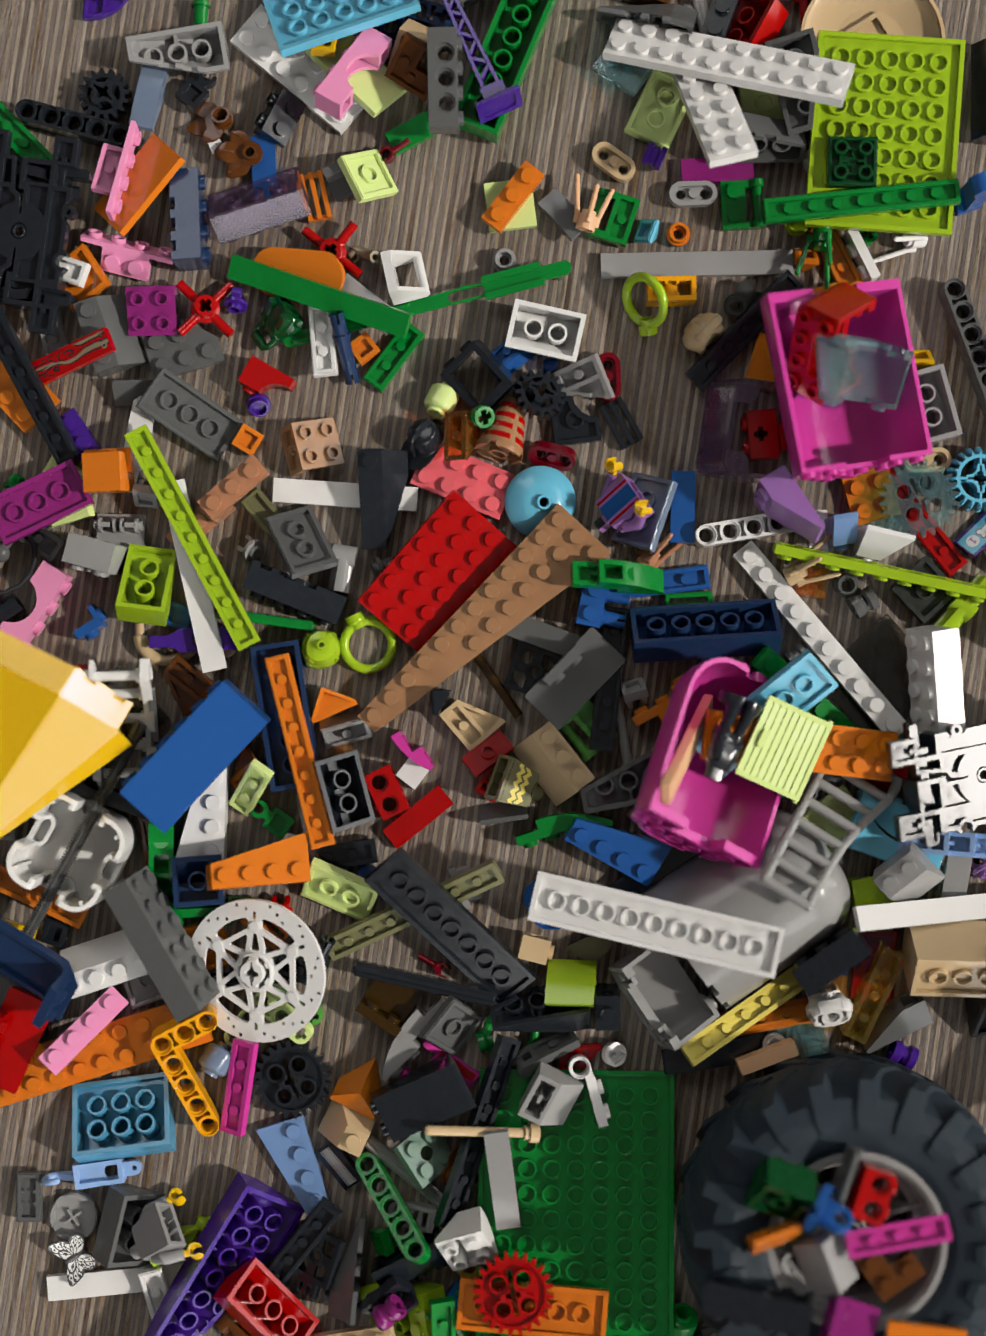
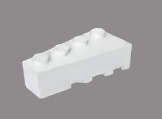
(207, 821)

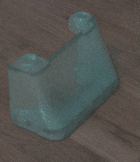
(860, 370)

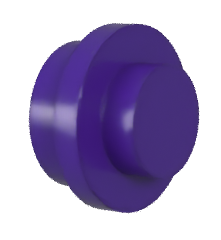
(258, 405)

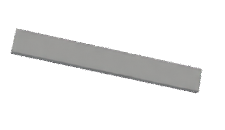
(697, 263)

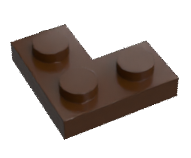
(405, 68)
(891, 1276)

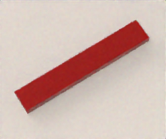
(937, 545)

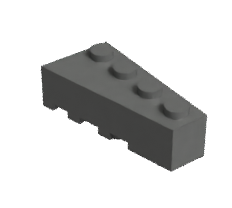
(773, 140)

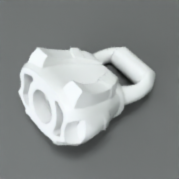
(829, 1007)

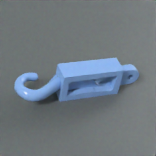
(93, 1173)

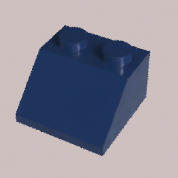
(191, 883)

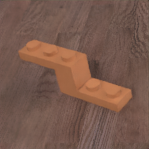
(220, 500)

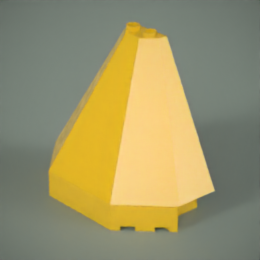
(51, 729)

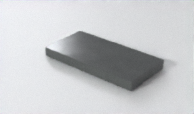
(189, 414)

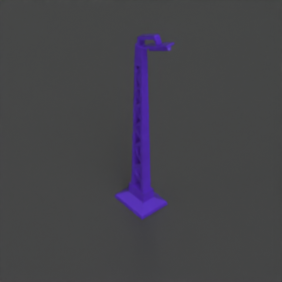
(495, 97)

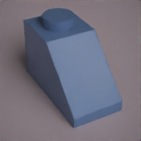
(842, 530)

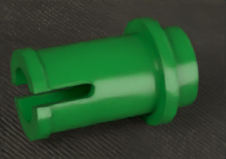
(200, 11)

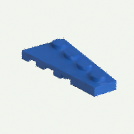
(627, 852)

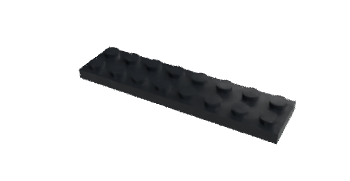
(449, 926)

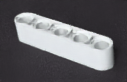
(740, 528)

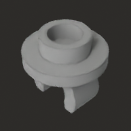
(252, 550)

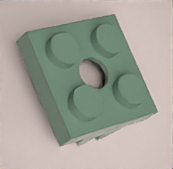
(409, 1154)

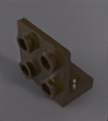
(388, 1005)

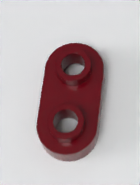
(613, 374)
(552, 455)

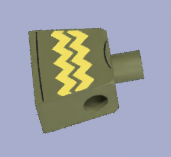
(513, 782)

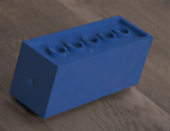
(194, 754)

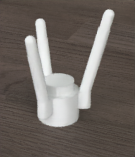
(911, 243)

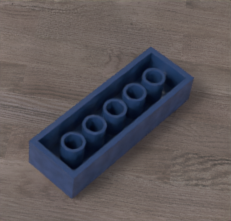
(704, 630)
(273, 738)

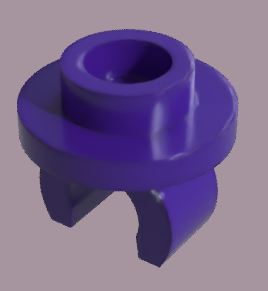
(236, 303)

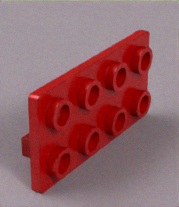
(18, 1036)

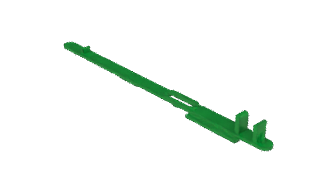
(494, 285)

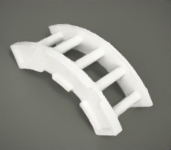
(147, 716)

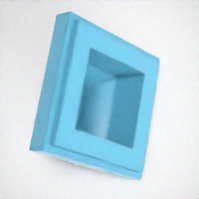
(647, 231)

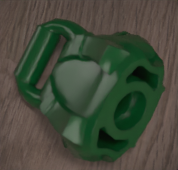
(279, 321)

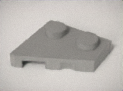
(585, 379)

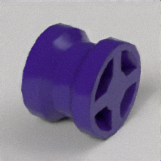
(654, 155)

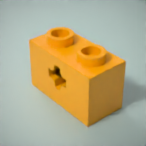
(679, 291)

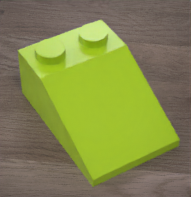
(146, 585)

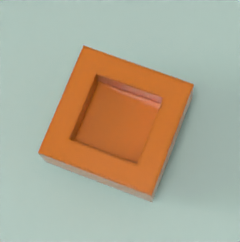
(364, 348)
(247, 439)

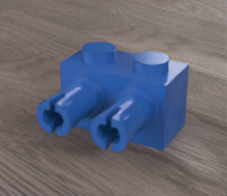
(592, 611)

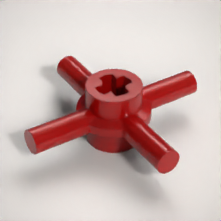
(336, 244)
(205, 317)

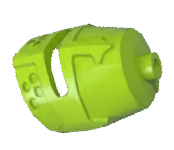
(321, 649)

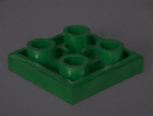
(851, 162)

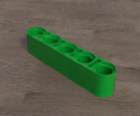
(400, 1216)

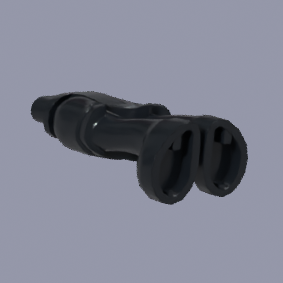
(727, 744)

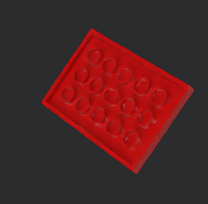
(436, 571)

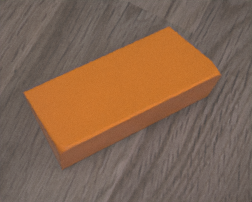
(773, 1236)

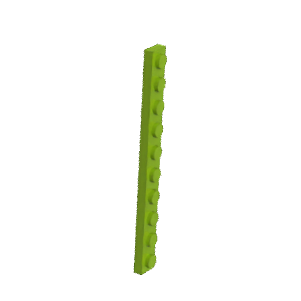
(192, 537)
(881, 571)

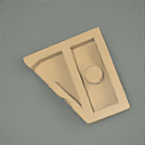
(470, 723)

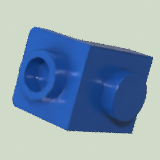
(90, 630)

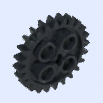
(312, 1071)

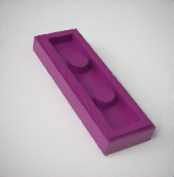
(698, 170)

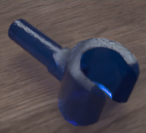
(550, 365)

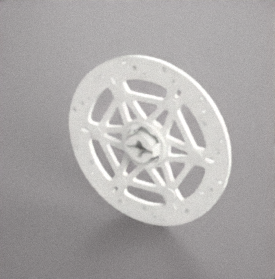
(260, 966)

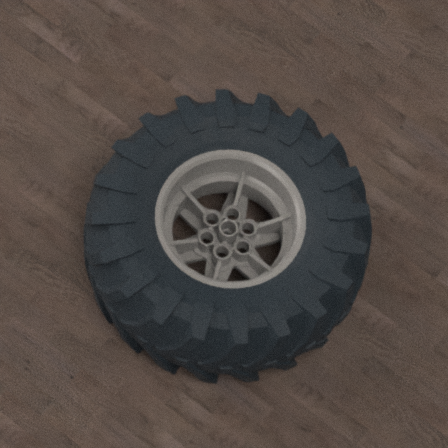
(807, 1117)

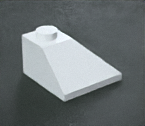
(878, 543)

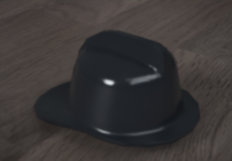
(423, 442)

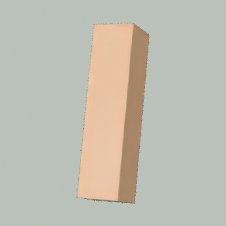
(766, 1056)

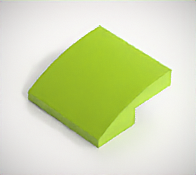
(571, 983)

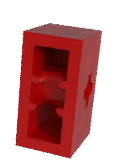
(766, 422)

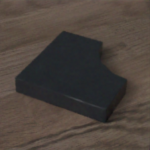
(574, 426)

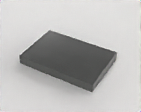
(301, 541)

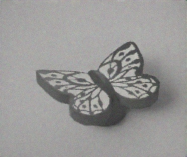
(75, 1256)

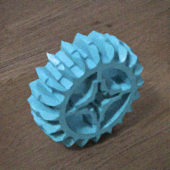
(976, 489)

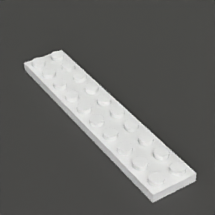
(729, 62)
(656, 924)

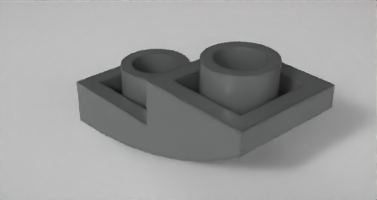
(560, 212)

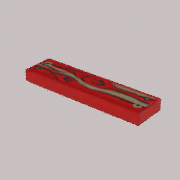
(74, 355)

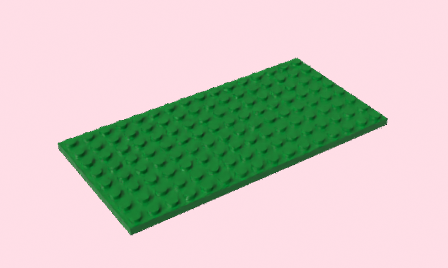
(597, 1197)

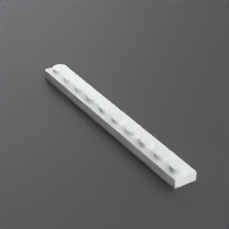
(819, 639)

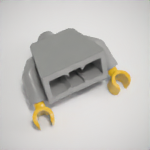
(159, 1233)

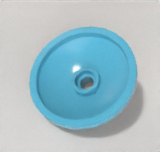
(527, 489)

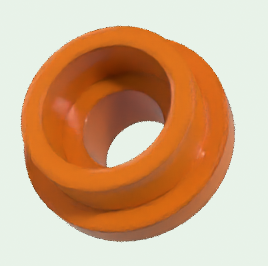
(678, 227)

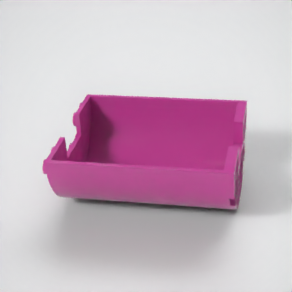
(851, 437)

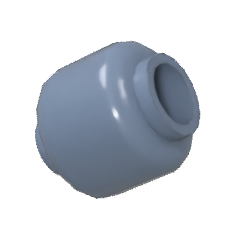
(215, 1059)

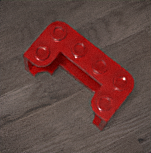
(828, 316)

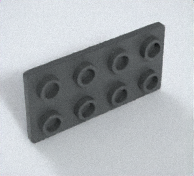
(575, 678)

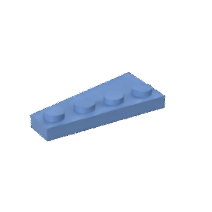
(295, 1156)

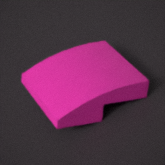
(419, 755)

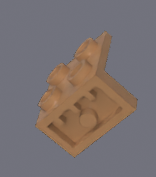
(311, 445)

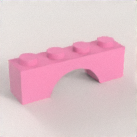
(367, 52)
(49, 585)
(83, 1030)

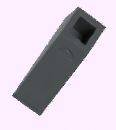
(899, 1018)

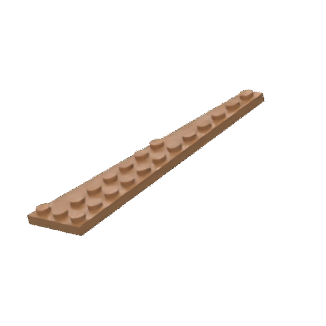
(507, 597)

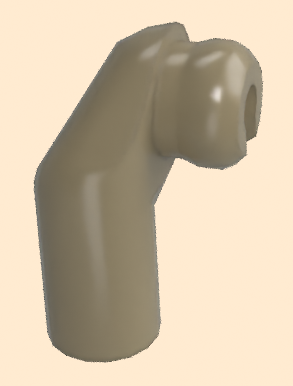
(362, 253)

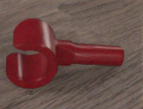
(393, 150)
(437, 966)

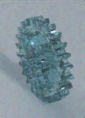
(939, 489)

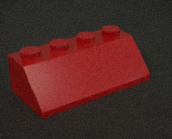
(264, 1303)

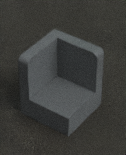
(337, 182)

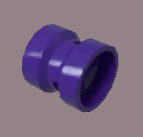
(902, 1054)

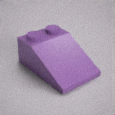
(787, 504)

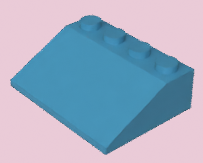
(122, 1118)

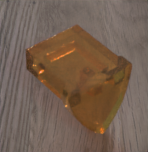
(816, 589)

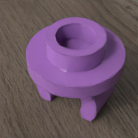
(979, 870)

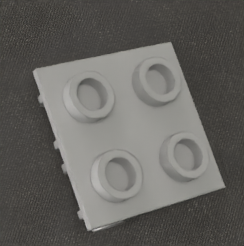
(121, 528)

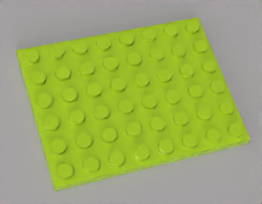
(909, 99)

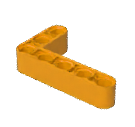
(184, 1068)

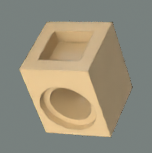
(535, 948)

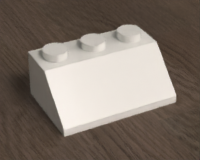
(545, 330)

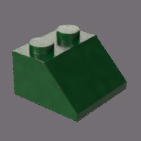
(781, 1188)

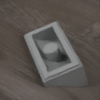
(344, 729)

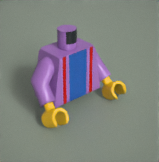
(621, 501)

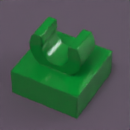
(382, 1241)

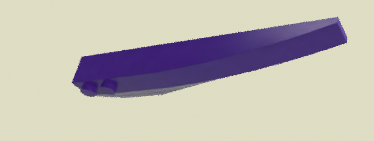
(245, 1225)

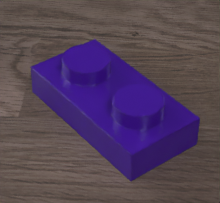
(80, 432)

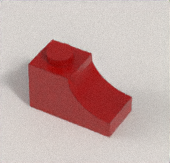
(261, 377)

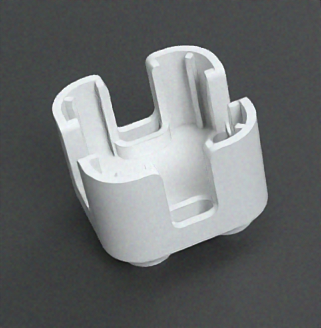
(96, 866)

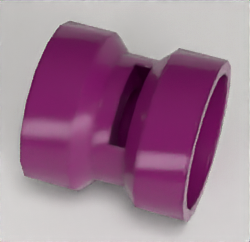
(387, 1313)

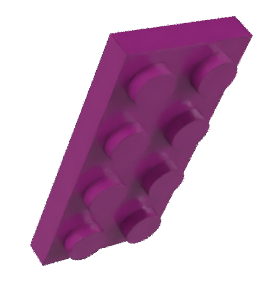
(41, 502)

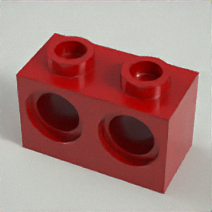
(392, 789)
(864, 1192)

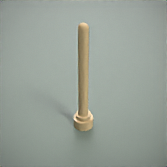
(529, 1132)

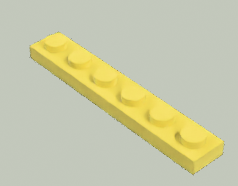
(741, 1017)

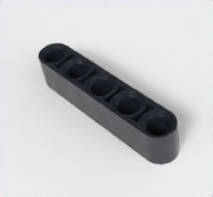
(66, 119)

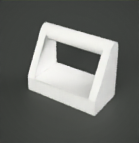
(398, 293)

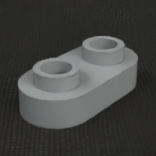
(691, 192)

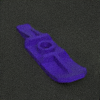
(183, 640)

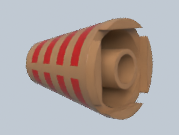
(505, 436)

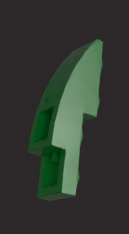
(618, 575)
(552, 825)
(160, 854)

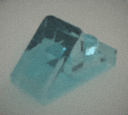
(811, 1039)

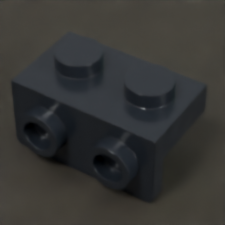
(279, 117)
(392, 1285)

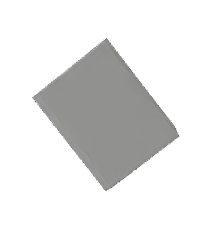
(825, 1263)

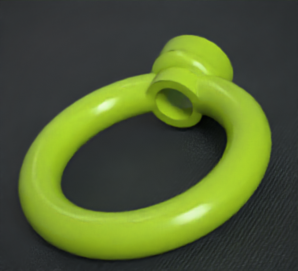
(647, 325)
(356, 622)

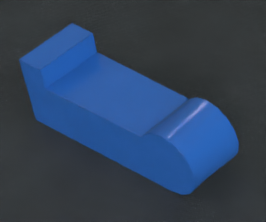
(972, 194)

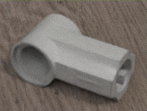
(341, 574)

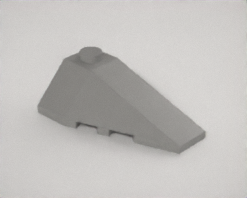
(189, 48)

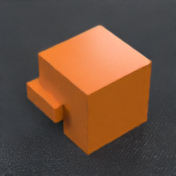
(108, 470)

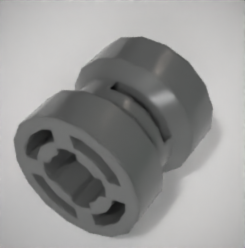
(862, 602)

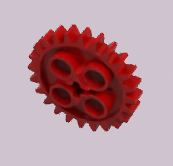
(491, 1296)

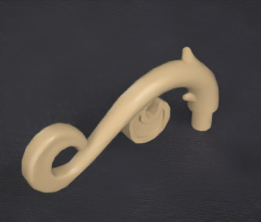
(142, 645)

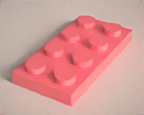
(472, 479)

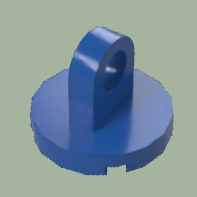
(824, 1210)

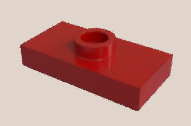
(486, 753)

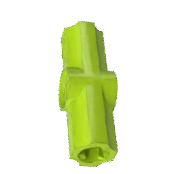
(960, 608)

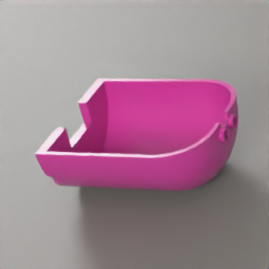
(706, 816)

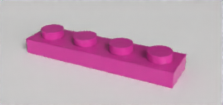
(239, 1087)
(897, 1236)

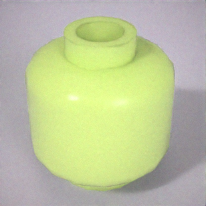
(440, 399)

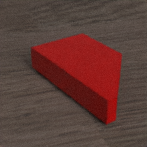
(588, 1050)

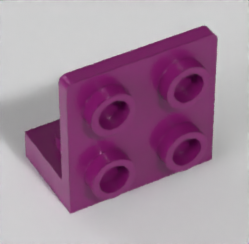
(151, 310)
(848, 1318)

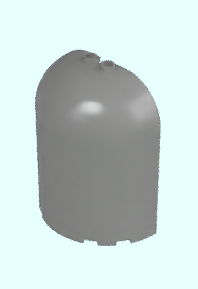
(741, 894)

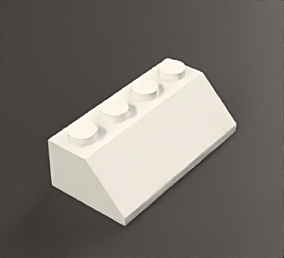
(103, 963)

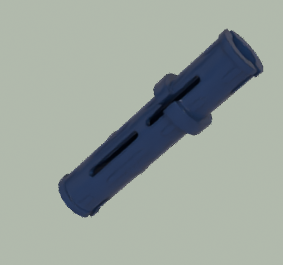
(342, 339)

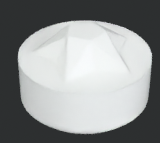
(614, 1053)

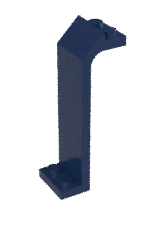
(38, 971)

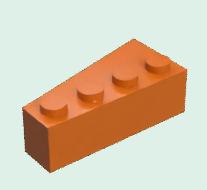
(266, 866)

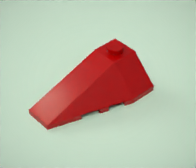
(757, 21)

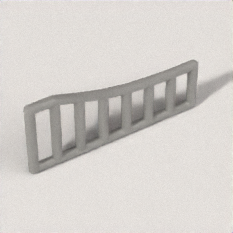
(840, 847)

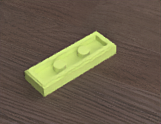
(251, 787)

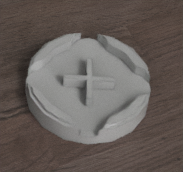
(74, 1214)

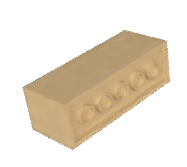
(946, 959)

